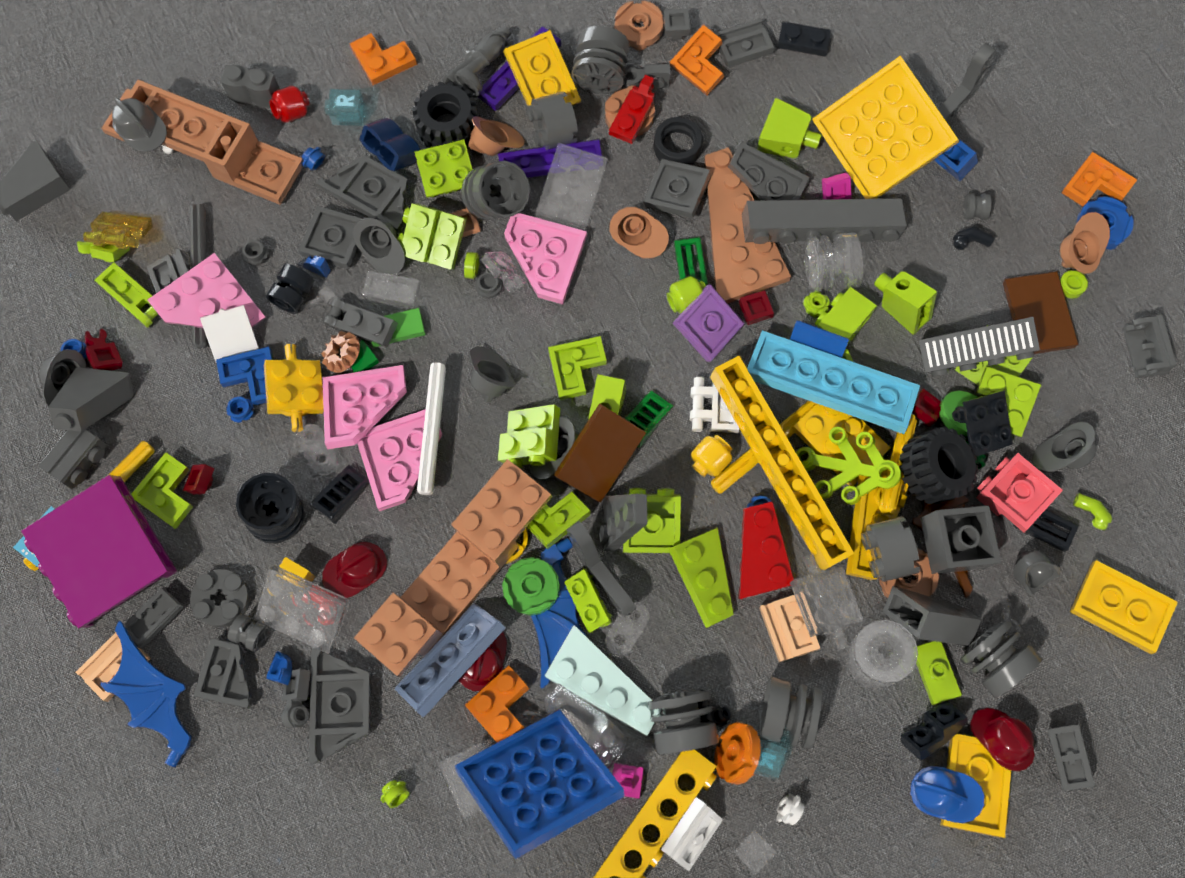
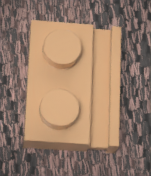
(788, 629)
(103, 666)

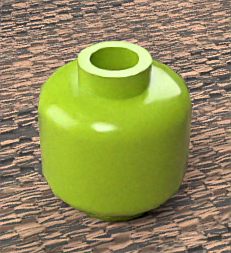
(684, 292)

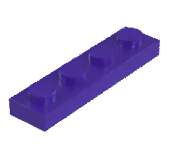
(503, 83)
(539, 160)

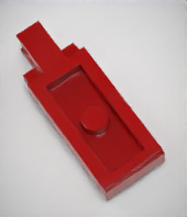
(633, 111)

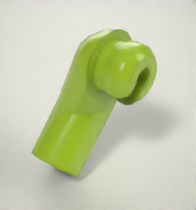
(1096, 507)

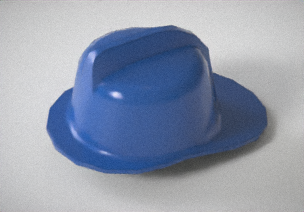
(947, 794)

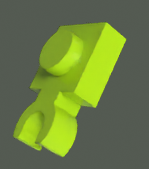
(108, 253)

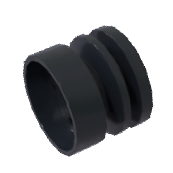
(264, 495)

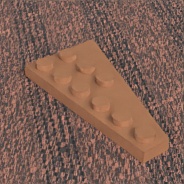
(738, 265)

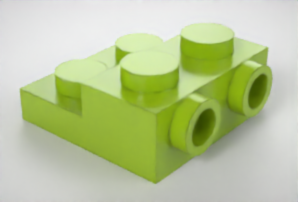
(432, 235)
(531, 436)
(662, 523)

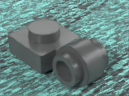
(295, 713)

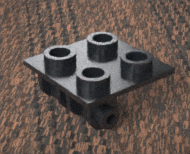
(986, 422)

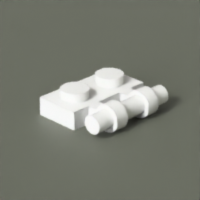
(719, 416)

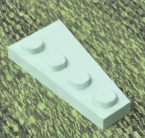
(600, 682)

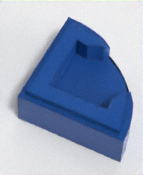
(317, 265)
(280, 669)

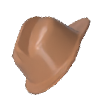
(493, 136)
(639, 232)
(1086, 243)

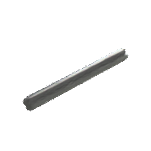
(198, 254)

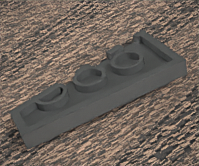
(622, 519)

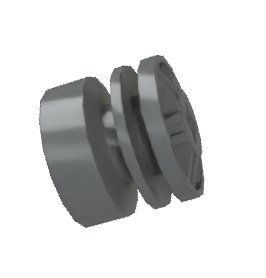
(600, 59)
(503, 182)
(1002, 660)
(790, 713)
(683, 722)

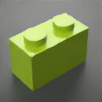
(848, 314)

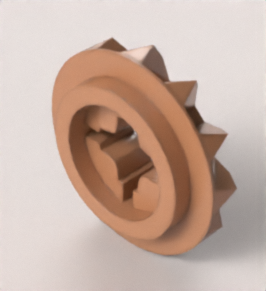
(349, 352)

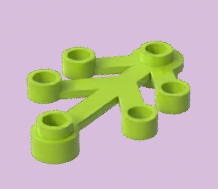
(852, 467)

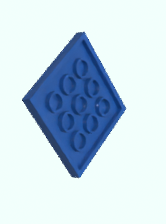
(538, 783)

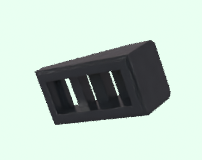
(348, 499)

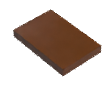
(1044, 300)
(599, 453)

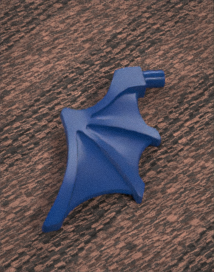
(556, 623)
(149, 696)

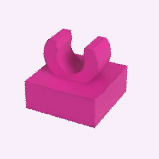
(837, 187)
(629, 778)

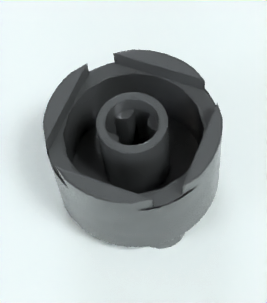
(552, 120)
(891, 549)

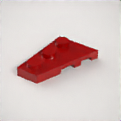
(763, 557)

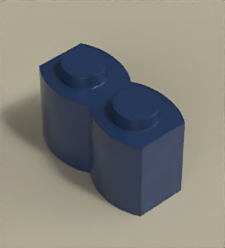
(389, 144)

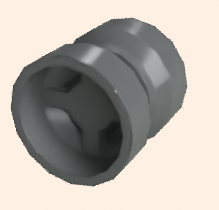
(248, 632)

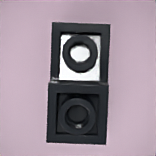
(937, 729)

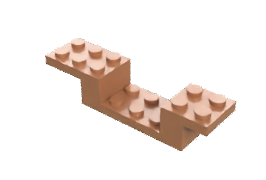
(219, 141)
(458, 572)

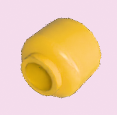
(711, 456)

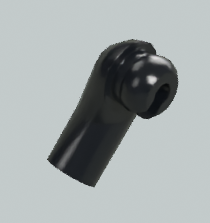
(970, 235)
(718, 715)

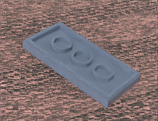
(449, 659)

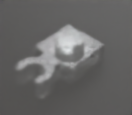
(501, 267)

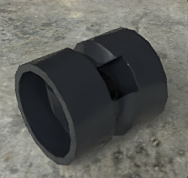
(290, 288)

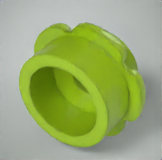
(816, 310)
(394, 793)

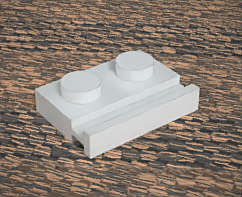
(692, 834)

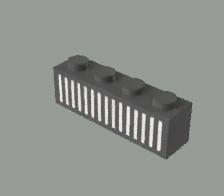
(979, 345)

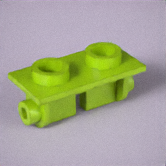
(588, 601)

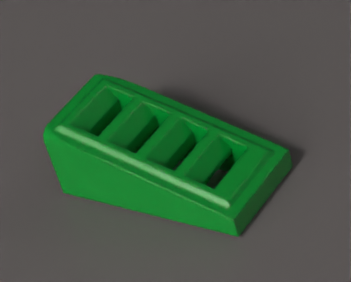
(660, 415)

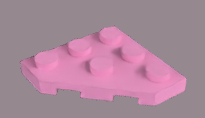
(545, 253)
(203, 293)
(358, 402)
(393, 458)

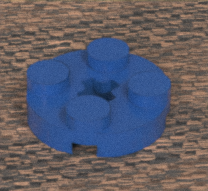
(1116, 216)

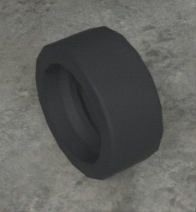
(683, 126)

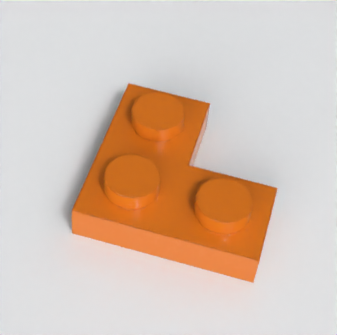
(693, 63)
(382, 64)
(1100, 175)
(492, 704)

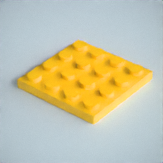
(885, 129)

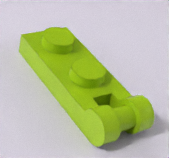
(127, 293)

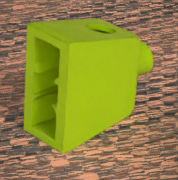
(787, 131)
(907, 300)
(608, 392)

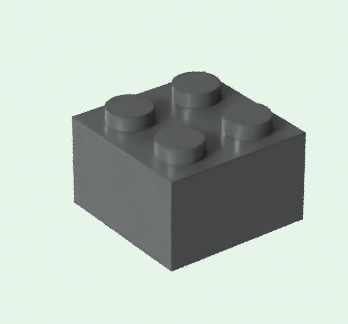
(960, 539)

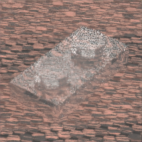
(391, 289)

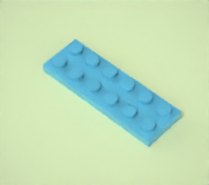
(833, 382)

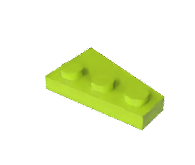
(704, 575)

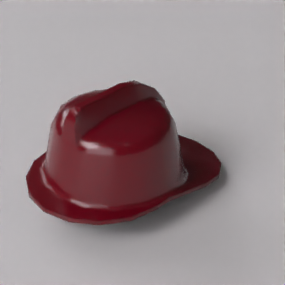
(354, 569)
(486, 666)
(1004, 738)

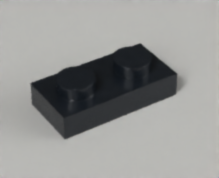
(804, 39)

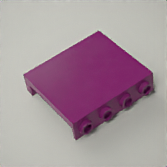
(97, 550)

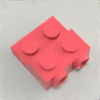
(1018, 492)

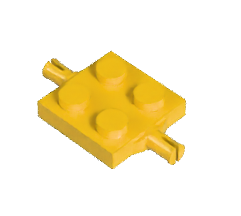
(293, 387)

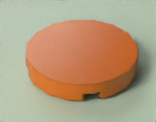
(738, 753)

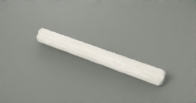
(431, 429)

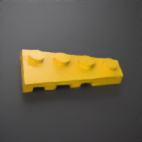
(867, 513)

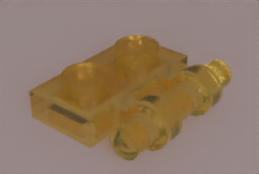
(118, 230)

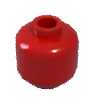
(289, 104)

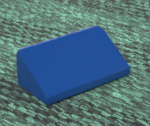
(819, 339)

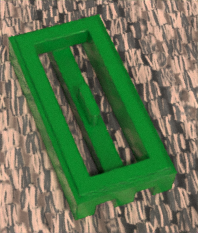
(687, 242)

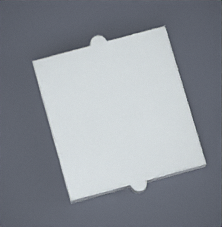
(229, 332)

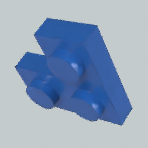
(246, 368)

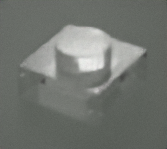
(754, 852)

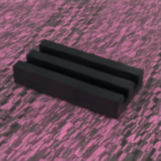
(1049, 539)

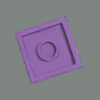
(708, 323)

